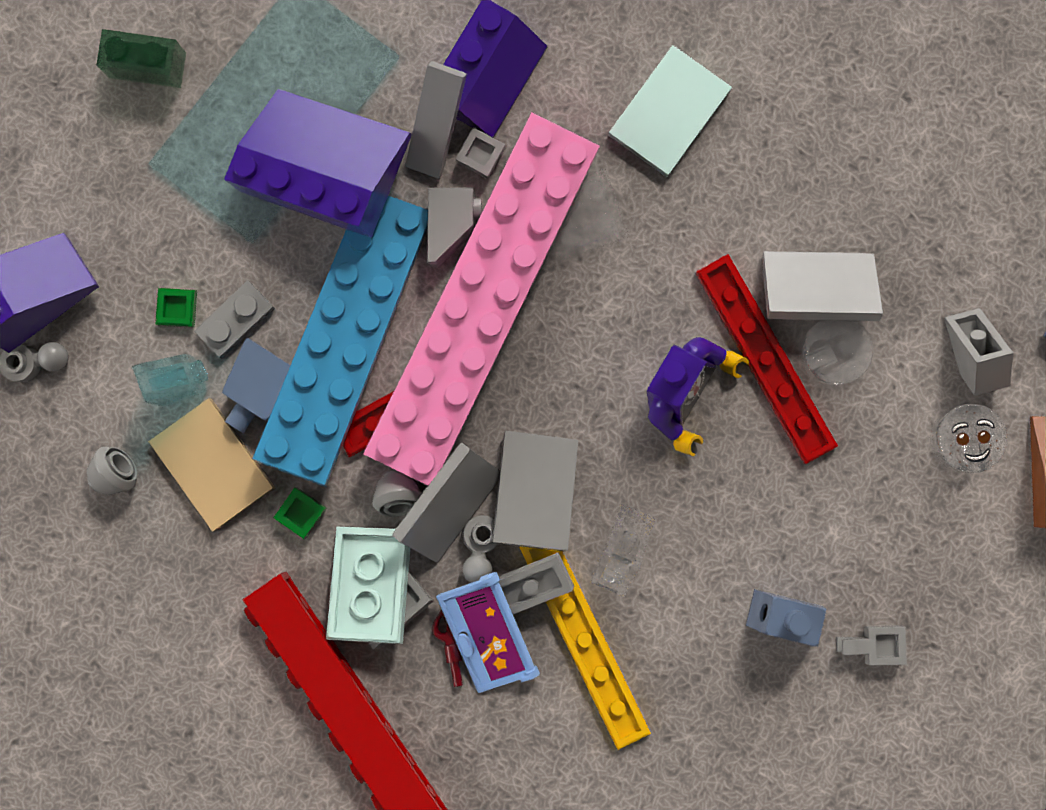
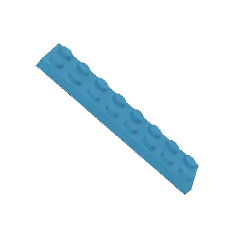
(341, 344)

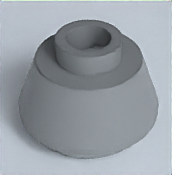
(111, 471)
(395, 494)

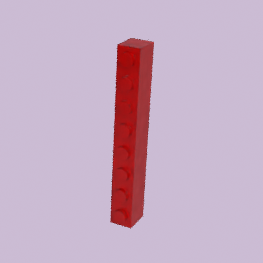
(339, 698)

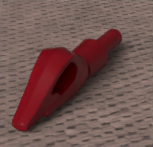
(452, 652)

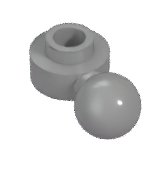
(50, 356)
(477, 564)

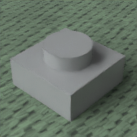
(480, 153)

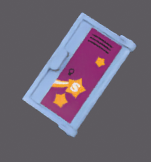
(492, 632)

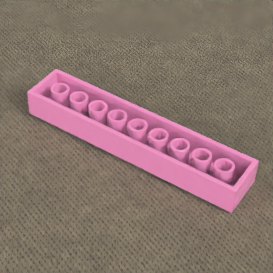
(482, 299)

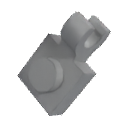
(880, 645)

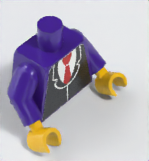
(680, 385)

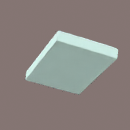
(669, 111)
(368, 586)

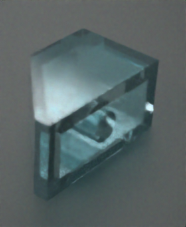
(170, 379)

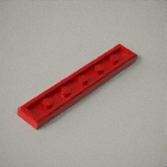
(766, 359)

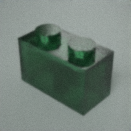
(141, 58)

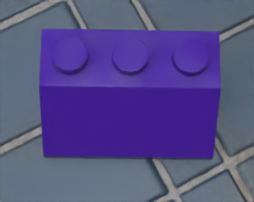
(498, 59)

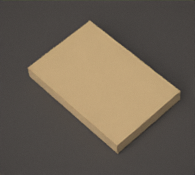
(211, 464)

